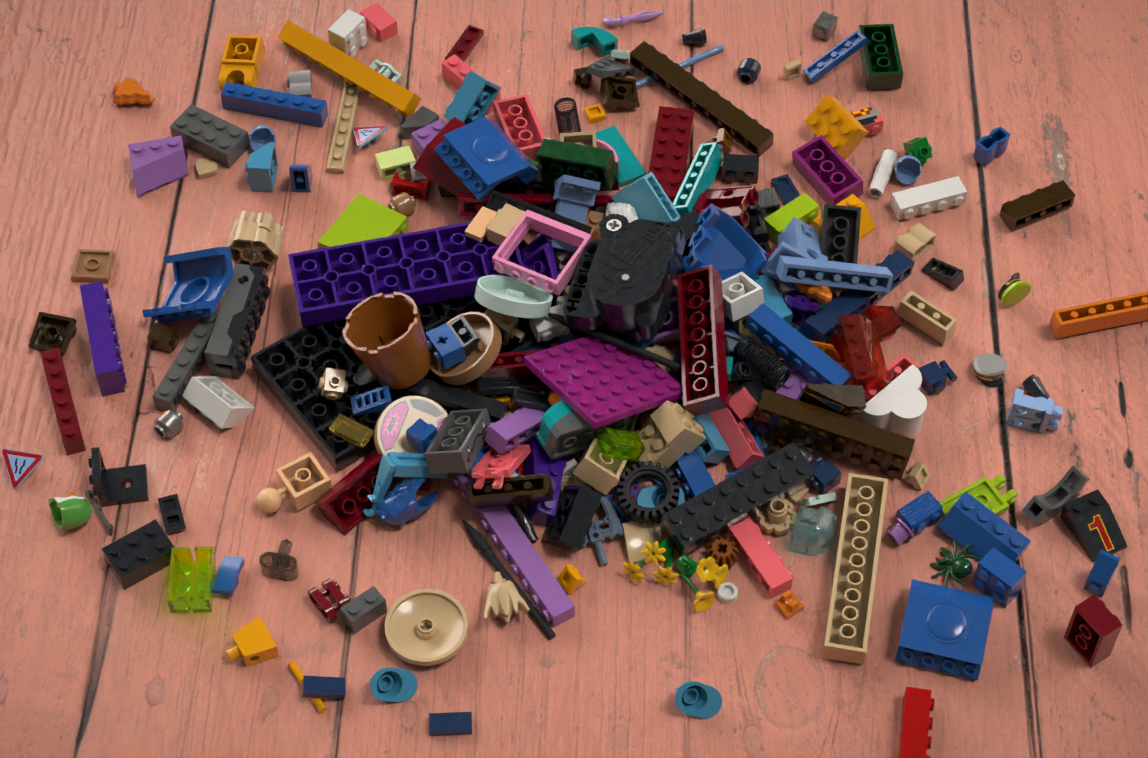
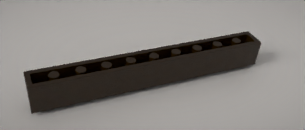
(701, 98)

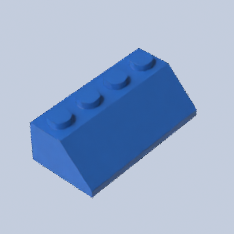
(977, 525)

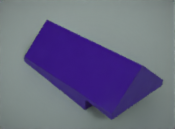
(540, 258)

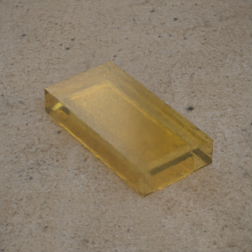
(351, 430)

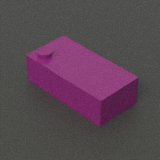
(826, 171)

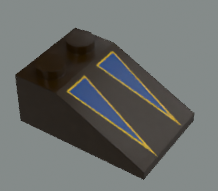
(841, 399)

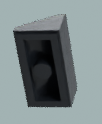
(464, 334)

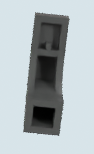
(1048, 505)

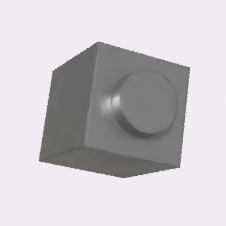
(824, 26)

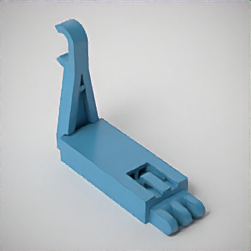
(397, 465)

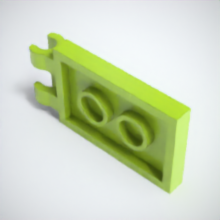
(986, 493)

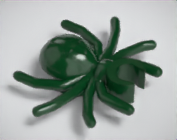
(954, 565)

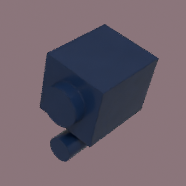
(935, 378)
(826, 475)

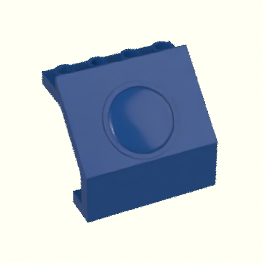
(484, 157)
(197, 285)
(945, 629)

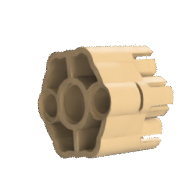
(255, 242)

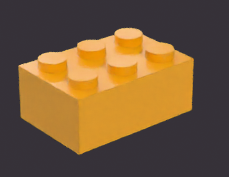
(836, 125)

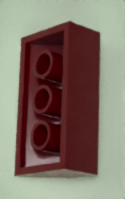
(347, 498)

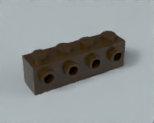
(1037, 205)
(513, 491)

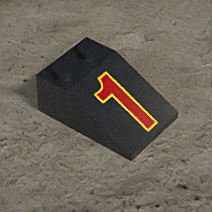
(1093, 524)

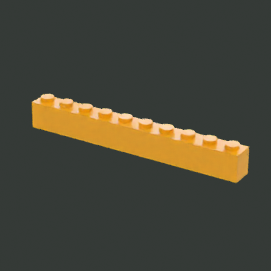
(350, 68)

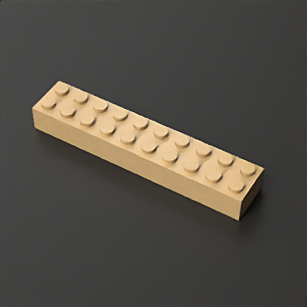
(855, 569)

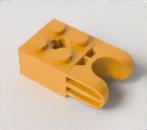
(241, 60)

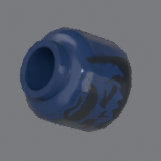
(748, 70)

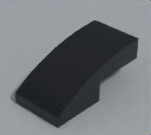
(171, 513)

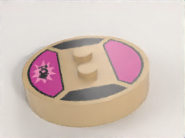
(399, 416)

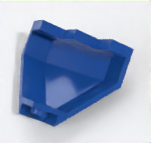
(724, 245)

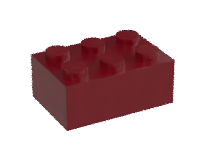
(1093, 630)

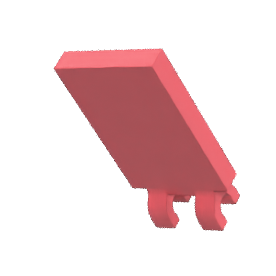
(497, 465)

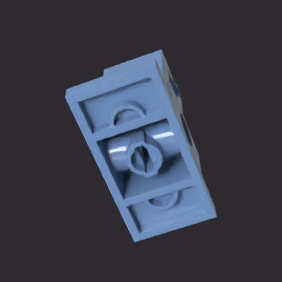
(573, 200)
(795, 241)

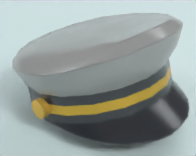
(990, 369)

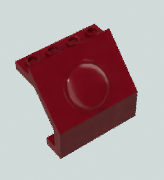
(435, 168)

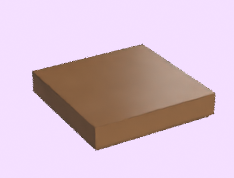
(93, 266)

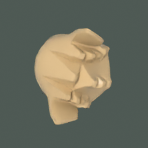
(503, 599)

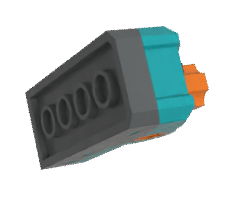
(567, 432)

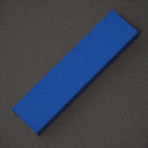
(835, 56)

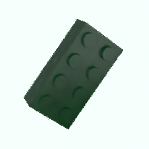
(881, 57)
(576, 160)

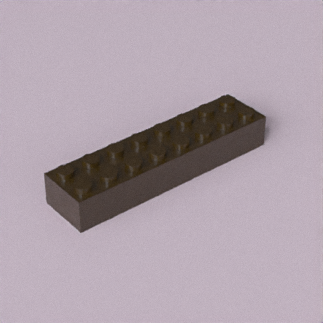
(833, 434)

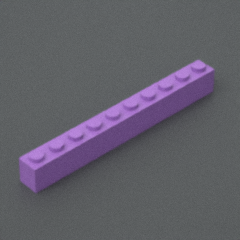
(522, 556)

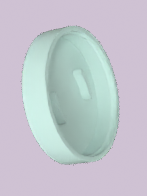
(512, 297)

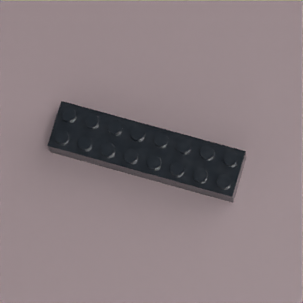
(736, 499)

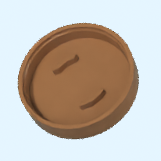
(481, 357)

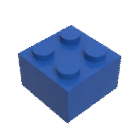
(999, 577)

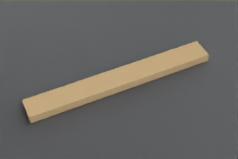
(343, 129)

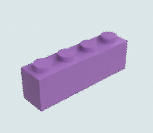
(513, 429)

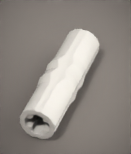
(882, 173)

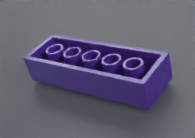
(103, 338)

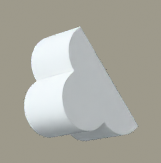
(899, 405)

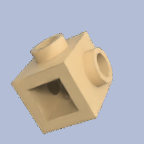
(333, 383)

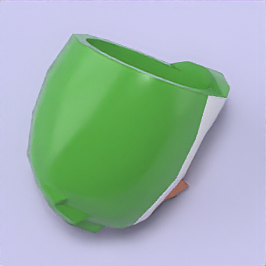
(72, 511)

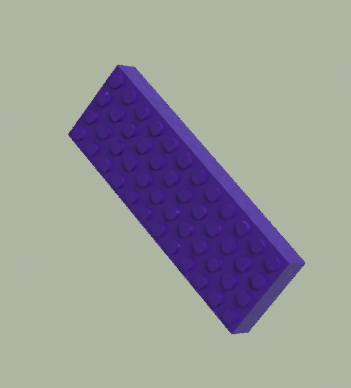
(421, 264)

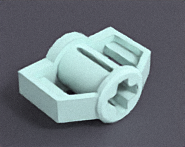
(386, 70)

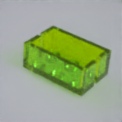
(191, 580)

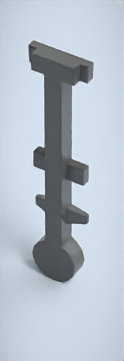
(109, 527)

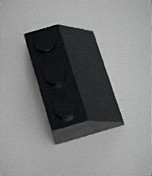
(572, 517)

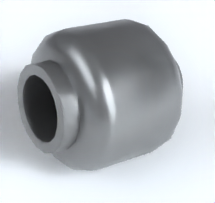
(168, 424)

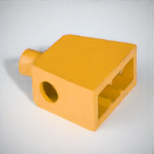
(253, 644)

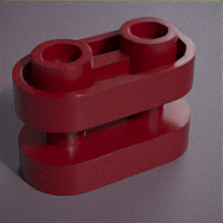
(332, 590)

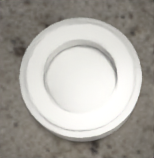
(727, 592)

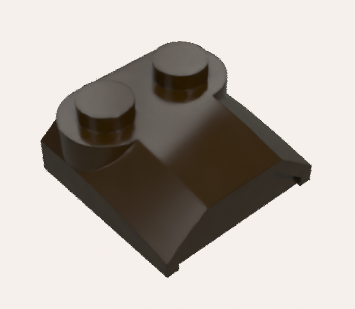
(618, 93)
(52, 332)

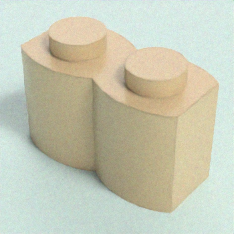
(915, 241)

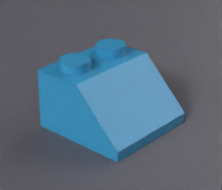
(262, 168)

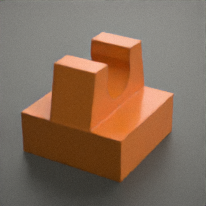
(789, 605)

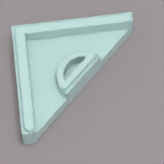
(818, 499)

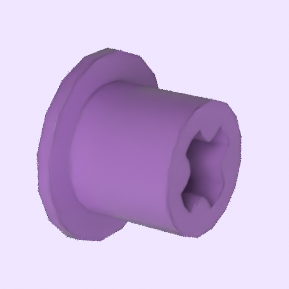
(899, 532)

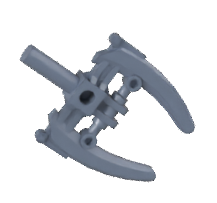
(597, 535)

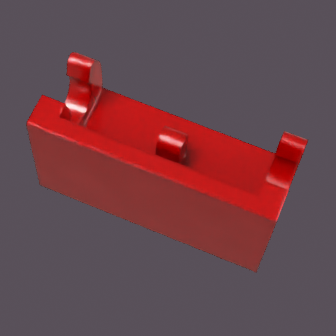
(413, 188)

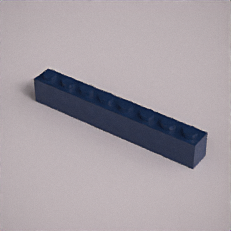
(852, 301)

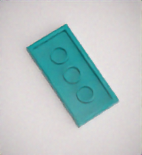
(629, 165)

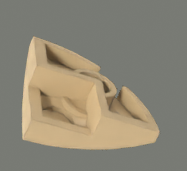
(636, 536)

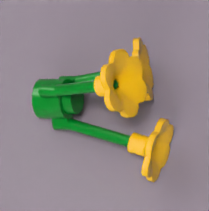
(707, 571)

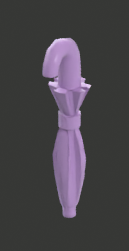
(639, 17)

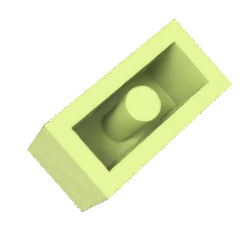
(394, 161)

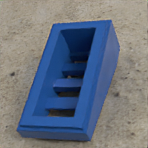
(380, 405)

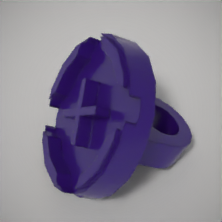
(802, 304)

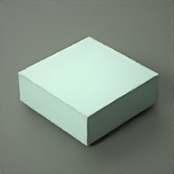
(620, 54)

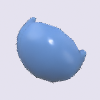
(261, 136)
(907, 169)

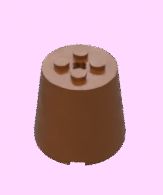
(389, 339)

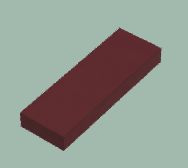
(466, 42)

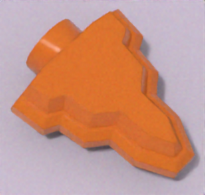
(131, 93)
(820, 293)

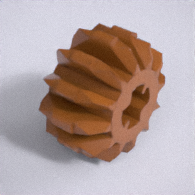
(722, 551)

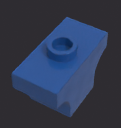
(421, 435)

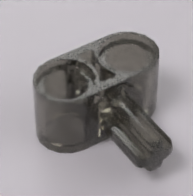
(280, 561)

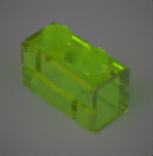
(620, 444)

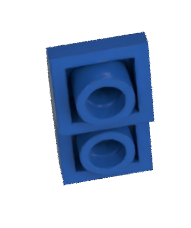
(227, 575)

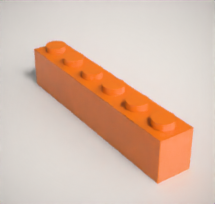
(1099, 315)

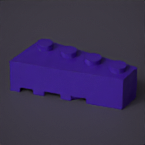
(540, 462)

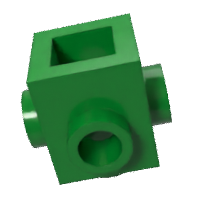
(918, 148)

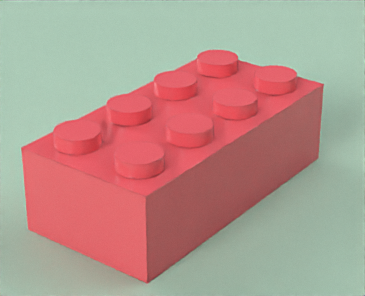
(520, 123)

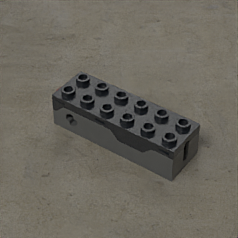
(237, 321)

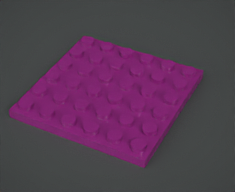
(603, 379)

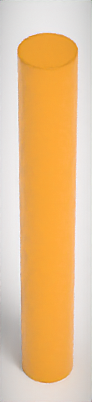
(299, 676)

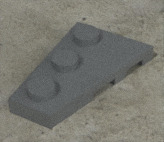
(609, 67)

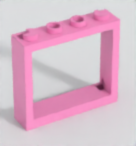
(549, 227)

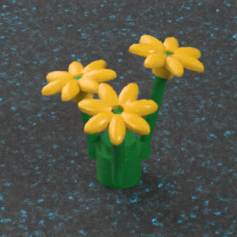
(659, 551)

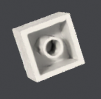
(348, 33)
(741, 296)

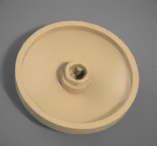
(426, 627)

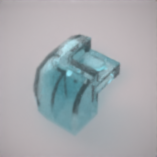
(813, 531)

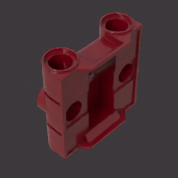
(731, 200)

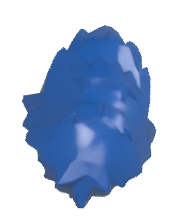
(401, 505)

